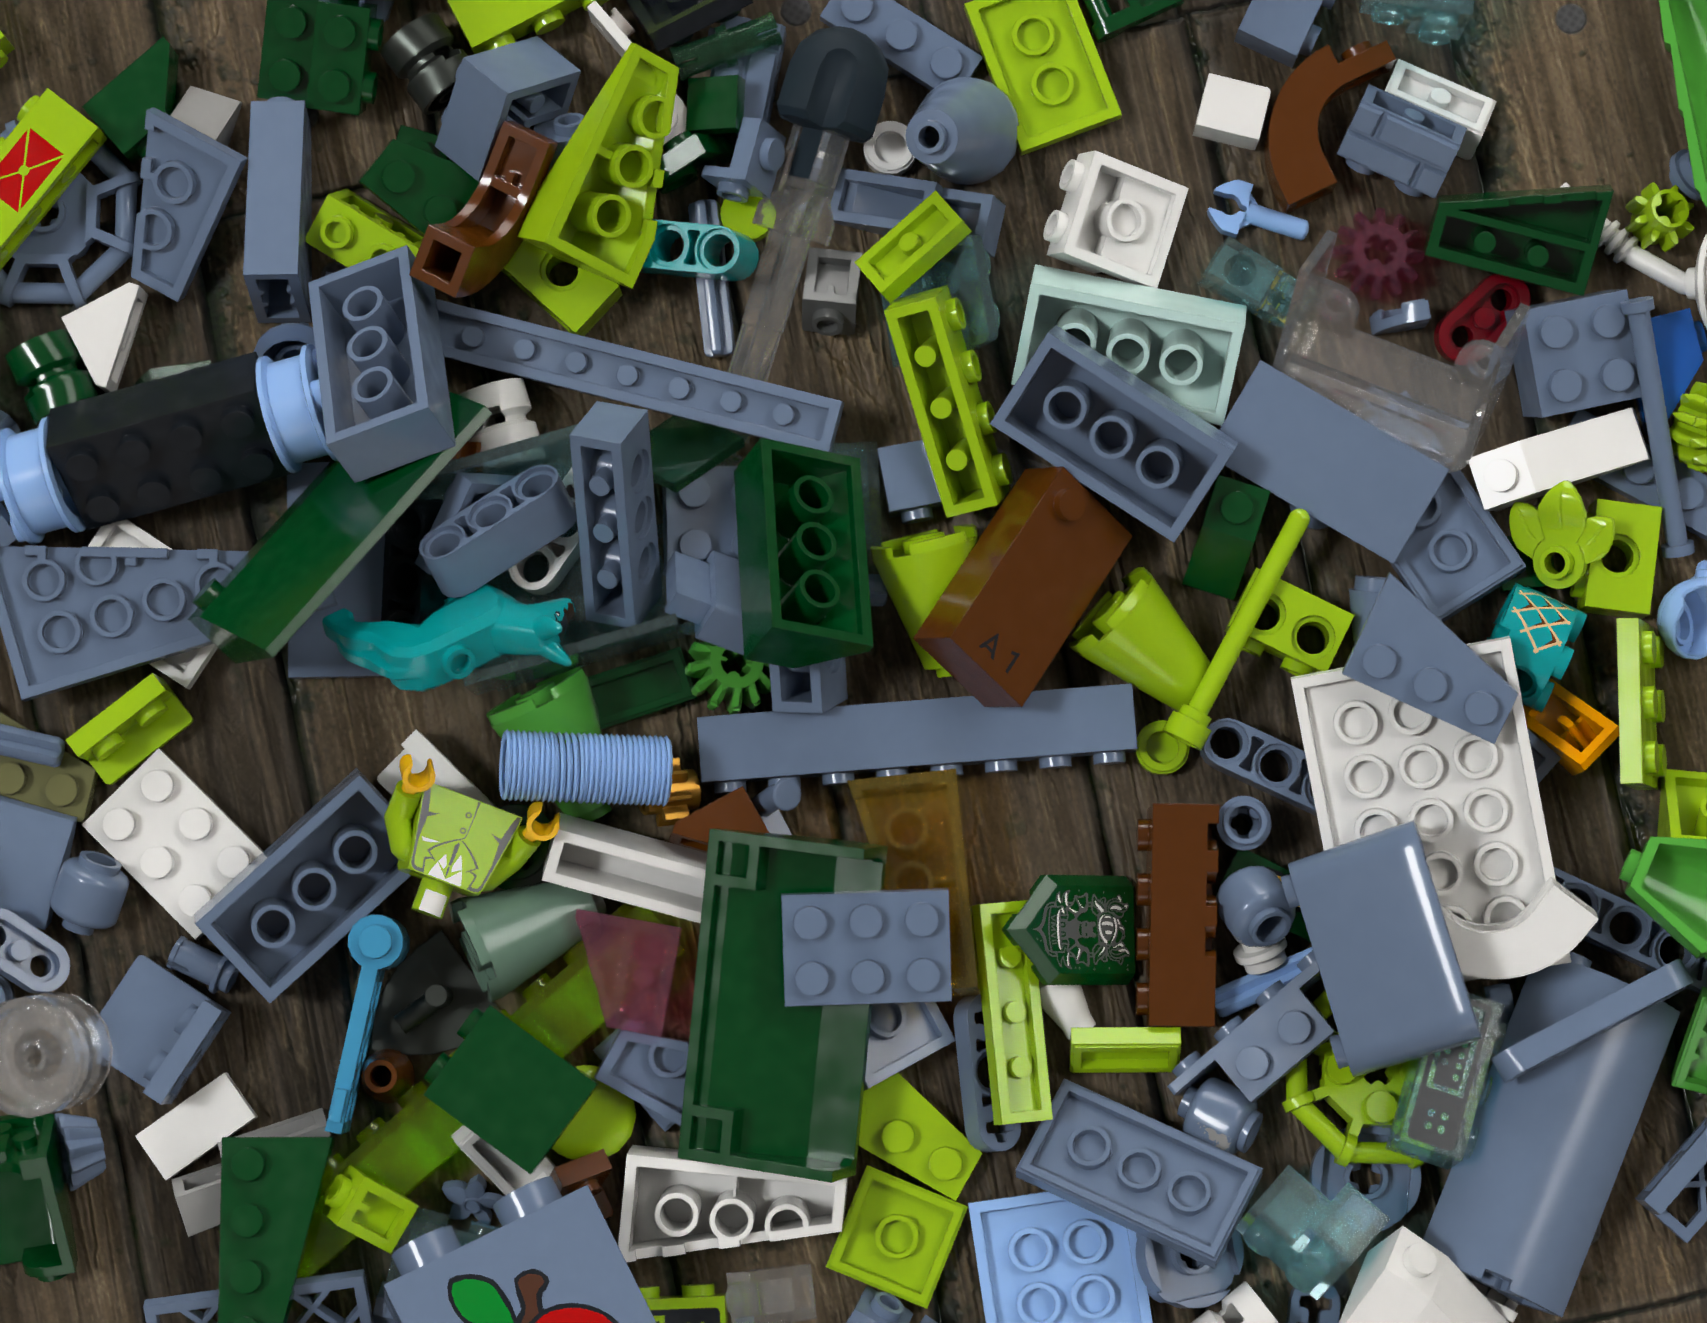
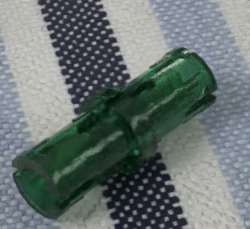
(726, 46)

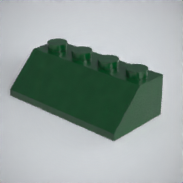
(801, 555)

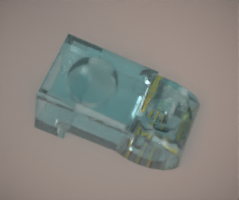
(1249, 281)

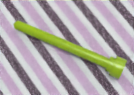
(1192, 721)

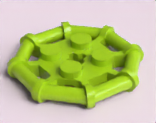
(1353, 1099)

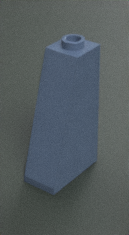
(279, 211)

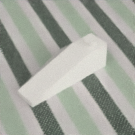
(1414, 1283)

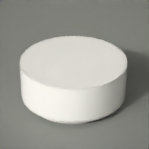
(888, 149)

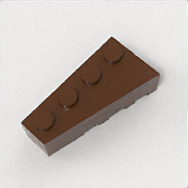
(1178, 915)

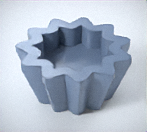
(80, 1148)

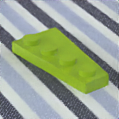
(915, 1136)

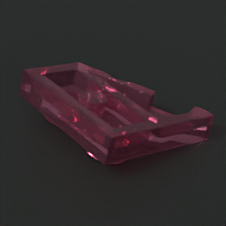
(631, 969)

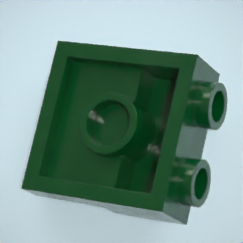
(321, 53)

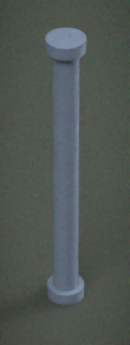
(1657, 426)

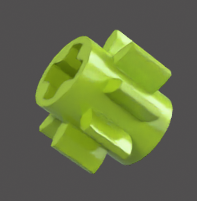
(1659, 217)

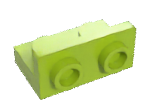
(357, 230)
(131, 729)

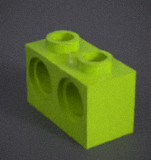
(1293, 611)

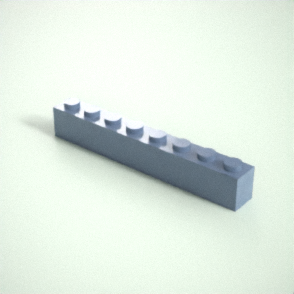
(917, 735)

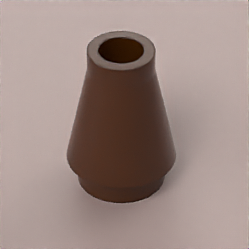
(401, 1070)

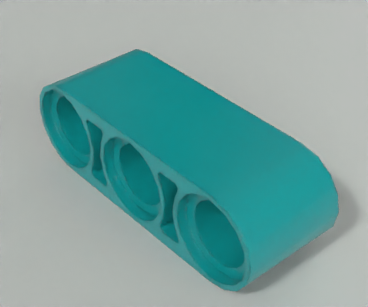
(701, 252)

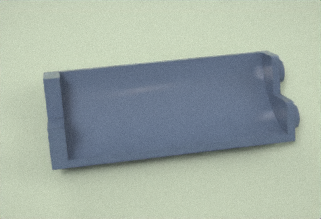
(1549, 1144)

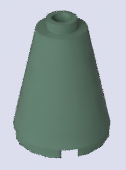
(519, 931)

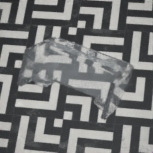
(1398, 390)

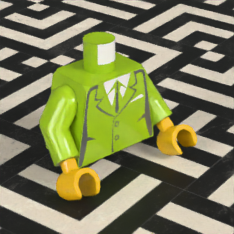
(456, 839)

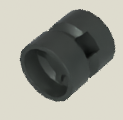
(425, 57)

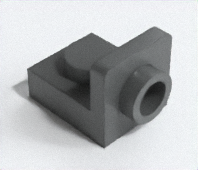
(831, 292)

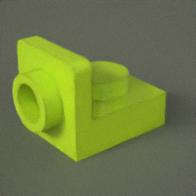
(368, 1208)

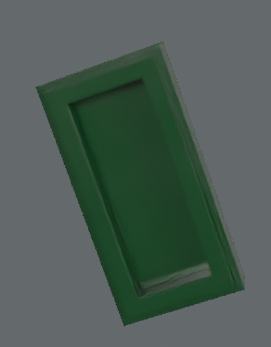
(641, 688)

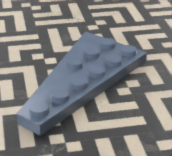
(101, 609)

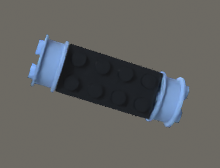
(163, 444)

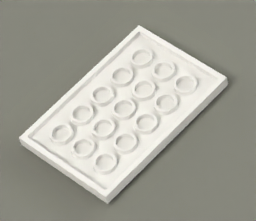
(1471, 799)

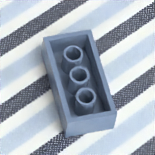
(380, 365)
(1114, 433)
(305, 888)

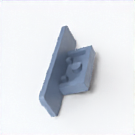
(1267, 1043)

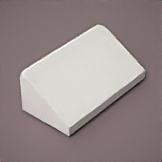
(1444, 99)

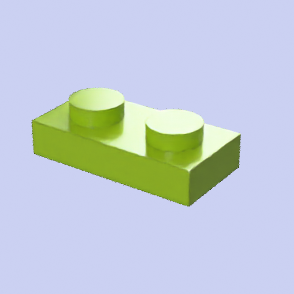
(913, 246)

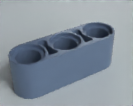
(498, 531)

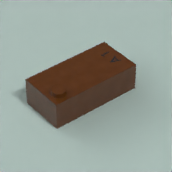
(1023, 587)

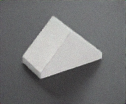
(106, 331)

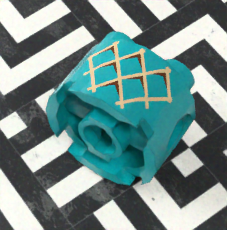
(1538, 640)

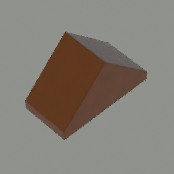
(729, 812)

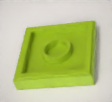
(897, 1236)

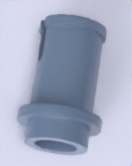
(203, 965)

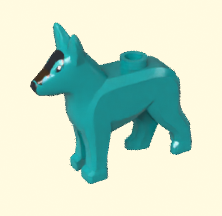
(453, 638)

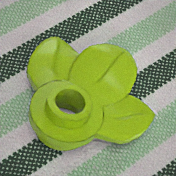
(1563, 528)

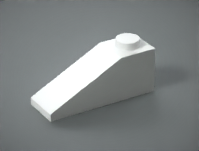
(1569, 453)

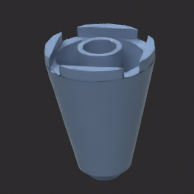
(964, 131)

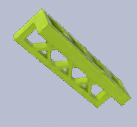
(1011, 1020)

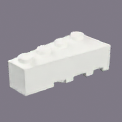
(698, 1205)

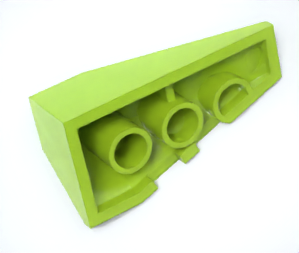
(604, 184)

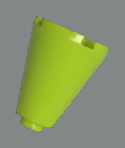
(918, 572)
(1143, 641)

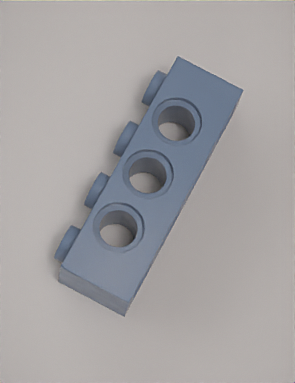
(616, 514)

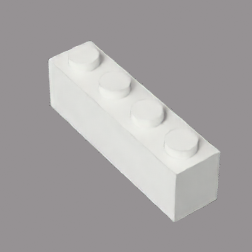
(626, 867)

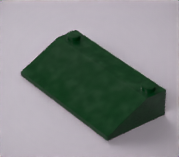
(315, 549)
(763, 1078)

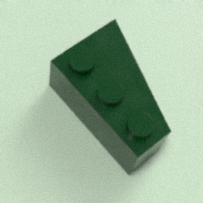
(1523, 233)

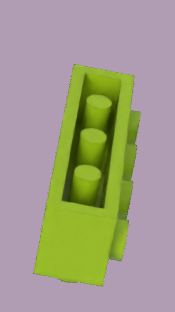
(948, 401)

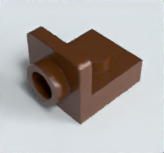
(584, 1171)

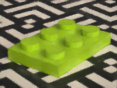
(1045, 66)
(1639, 704)

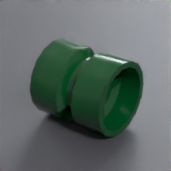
(50, 373)

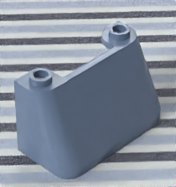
(1382, 950)

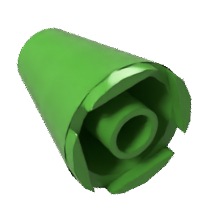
(555, 705)

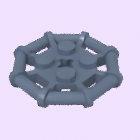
(73, 234)

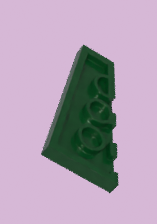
(265, 1222)

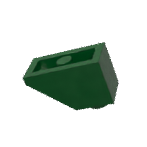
(123, 102)
(1225, 537)

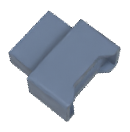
(708, 597)

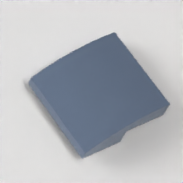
(31, 856)

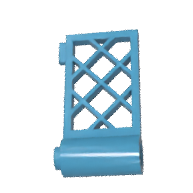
(377, 946)

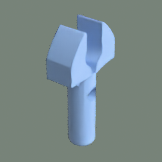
(1254, 214)

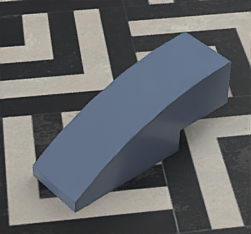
(881, 201)

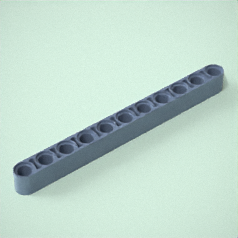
(1295, 790)

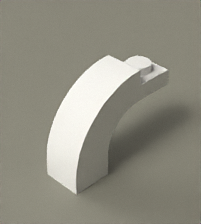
(1526, 942)

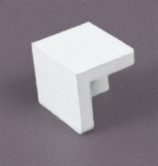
(1232, 112)

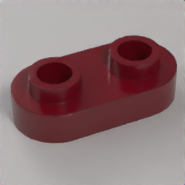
(1477, 314)

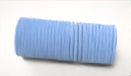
(585, 771)

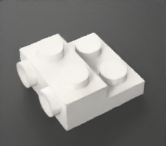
(1115, 219)

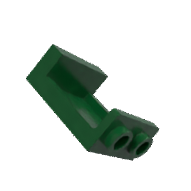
(508, 1087)

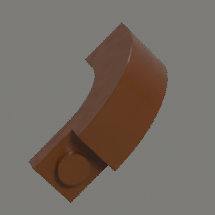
(1291, 143)
(483, 237)

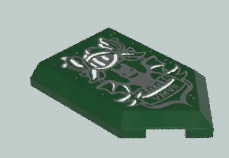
(1077, 930)

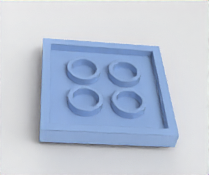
(1055, 1263)

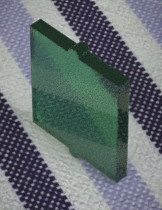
(688, 449)

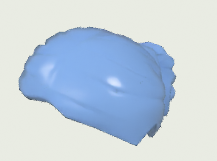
(1684, 616)

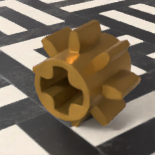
(684, 796)

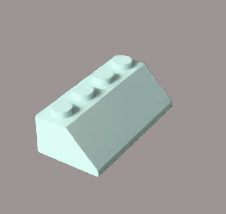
(1162, 336)

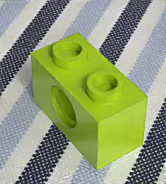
(572, 306)
(1630, 591)

